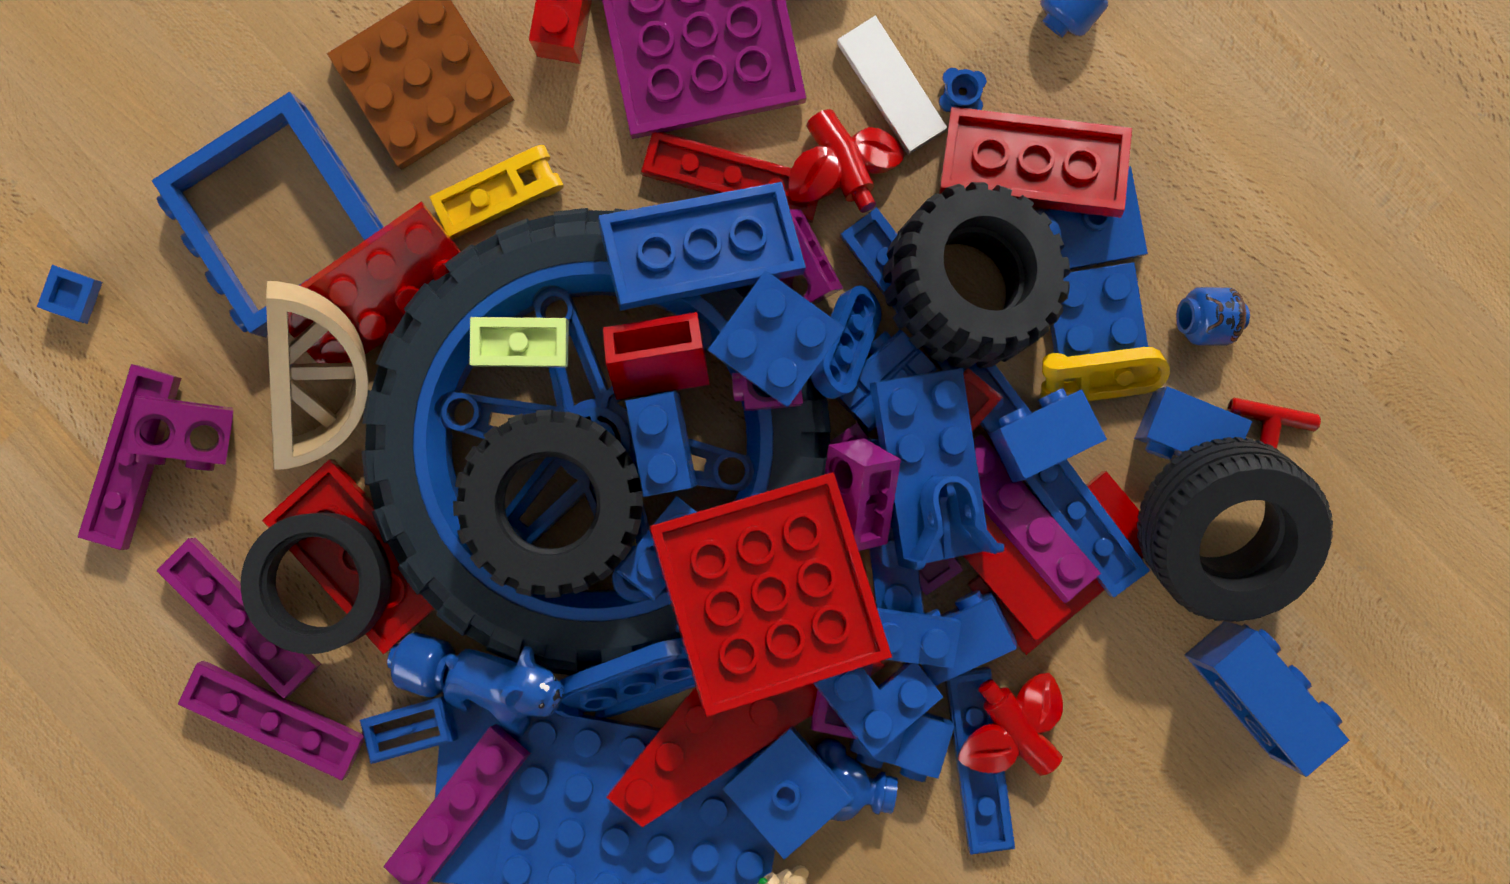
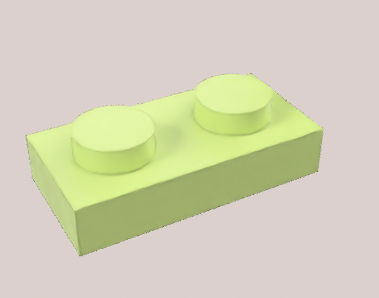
(518, 342)

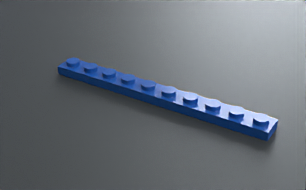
(1056, 488)

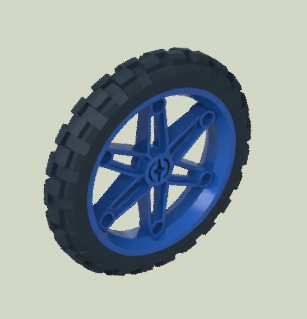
(412, 423)

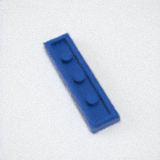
(982, 794)

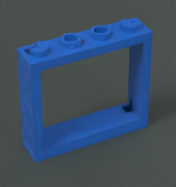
(228, 147)

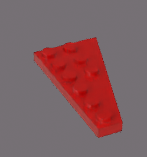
(698, 749)

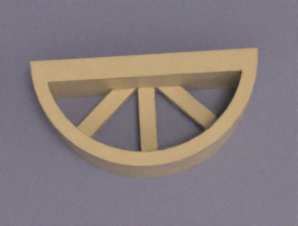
(337, 427)

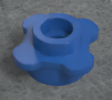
(956, 79)

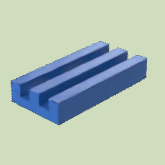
(441, 720)

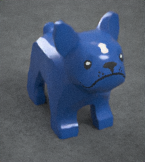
(502, 687)

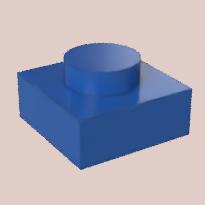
(69, 294)

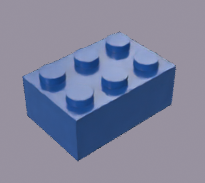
(1268, 696)

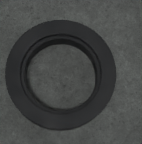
(261, 595)

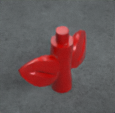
(842, 162)
(1016, 727)

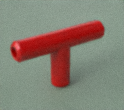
(1273, 418)

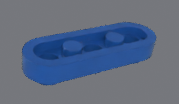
(842, 365)

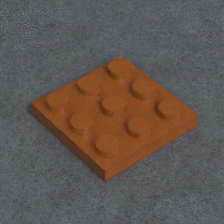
(420, 78)

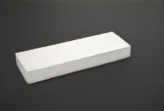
(891, 85)

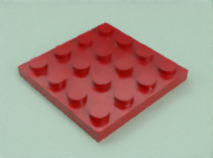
(769, 593)

